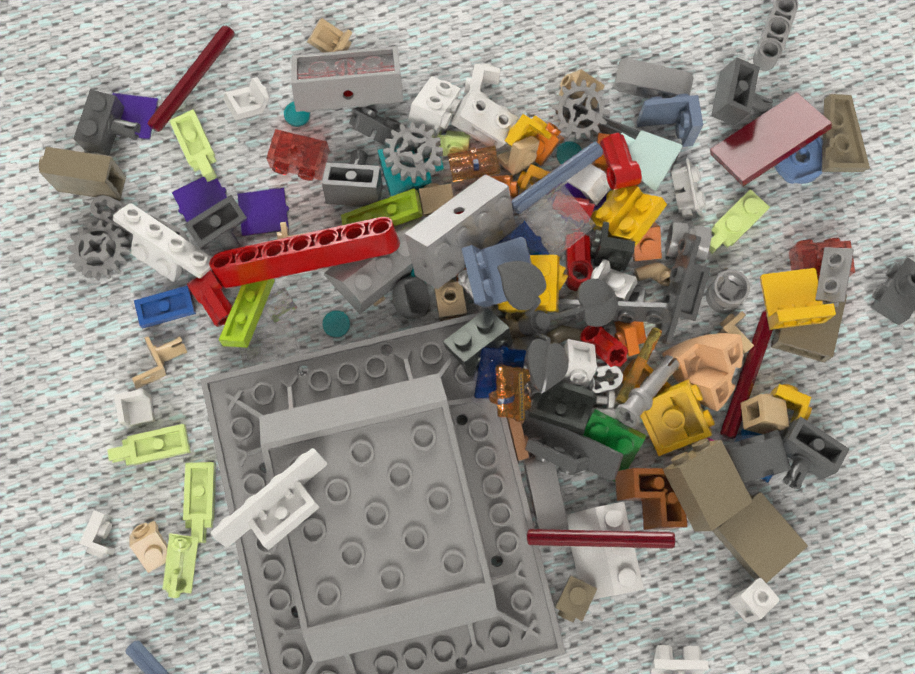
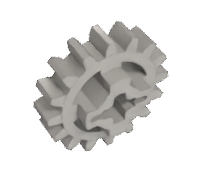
(567, 102)
(418, 141)
(87, 259)

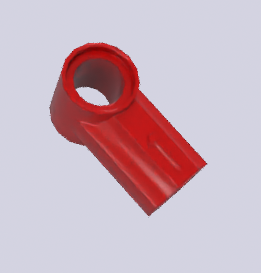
(621, 169)
(578, 260)
(209, 294)
(606, 346)

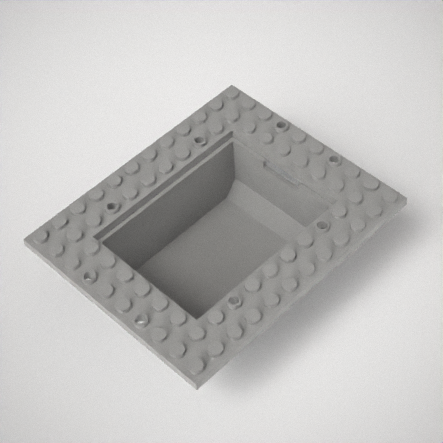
(407, 515)

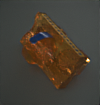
(473, 163)
(510, 393)

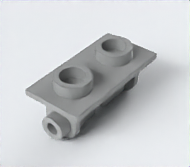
(834, 275)

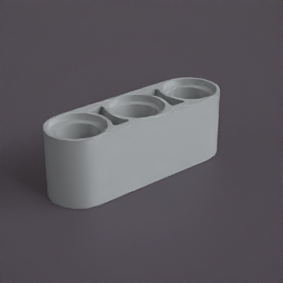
(771, 42)
(651, 80)
(545, 494)

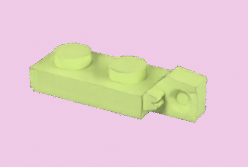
(194, 143)
(737, 221)
(152, 446)
(199, 498)

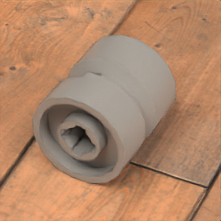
(676, 233)
(732, 287)

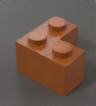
(659, 502)

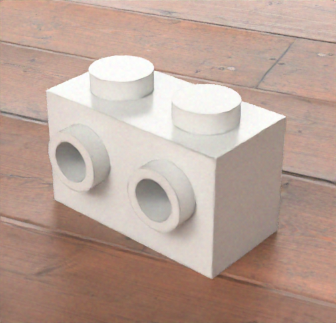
(434, 105)
(484, 119)

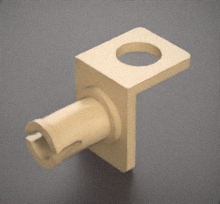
(160, 355)

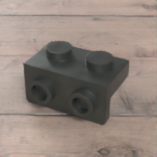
(612, 249)
(482, 331)
(564, 406)

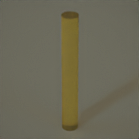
(639, 365)

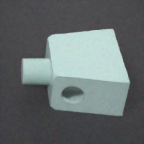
(653, 155)

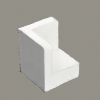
(591, 182)
(134, 408)

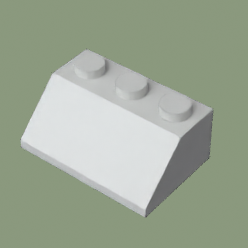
(606, 568)

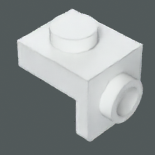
(482, 73)
(248, 100)

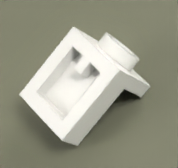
(620, 282)
(581, 362)
(96, 530)
(754, 601)

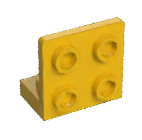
(791, 299)

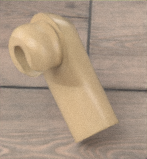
(654, 271)

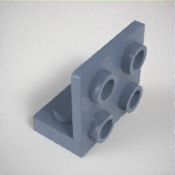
(681, 109)
(483, 270)

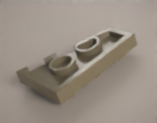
(843, 144)

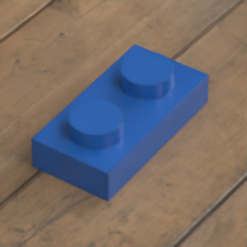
(164, 307)

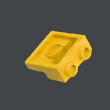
(628, 213)
(550, 298)
(677, 418)

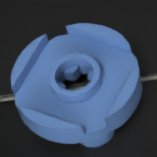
(803, 172)

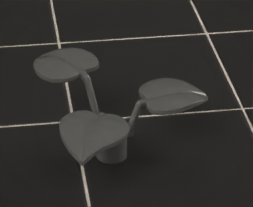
(522, 286)

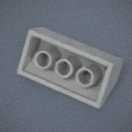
(370, 279)

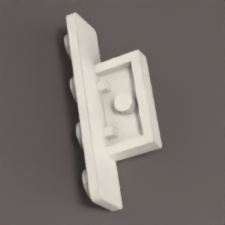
(161, 246)
(276, 507)

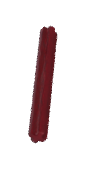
(191, 78)
(747, 378)
(596, 538)

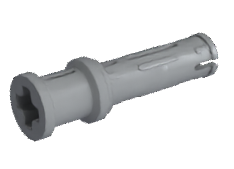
(641, 398)

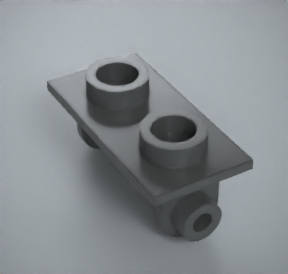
(368, 120)

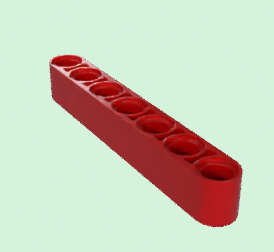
(305, 252)

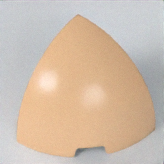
(709, 364)

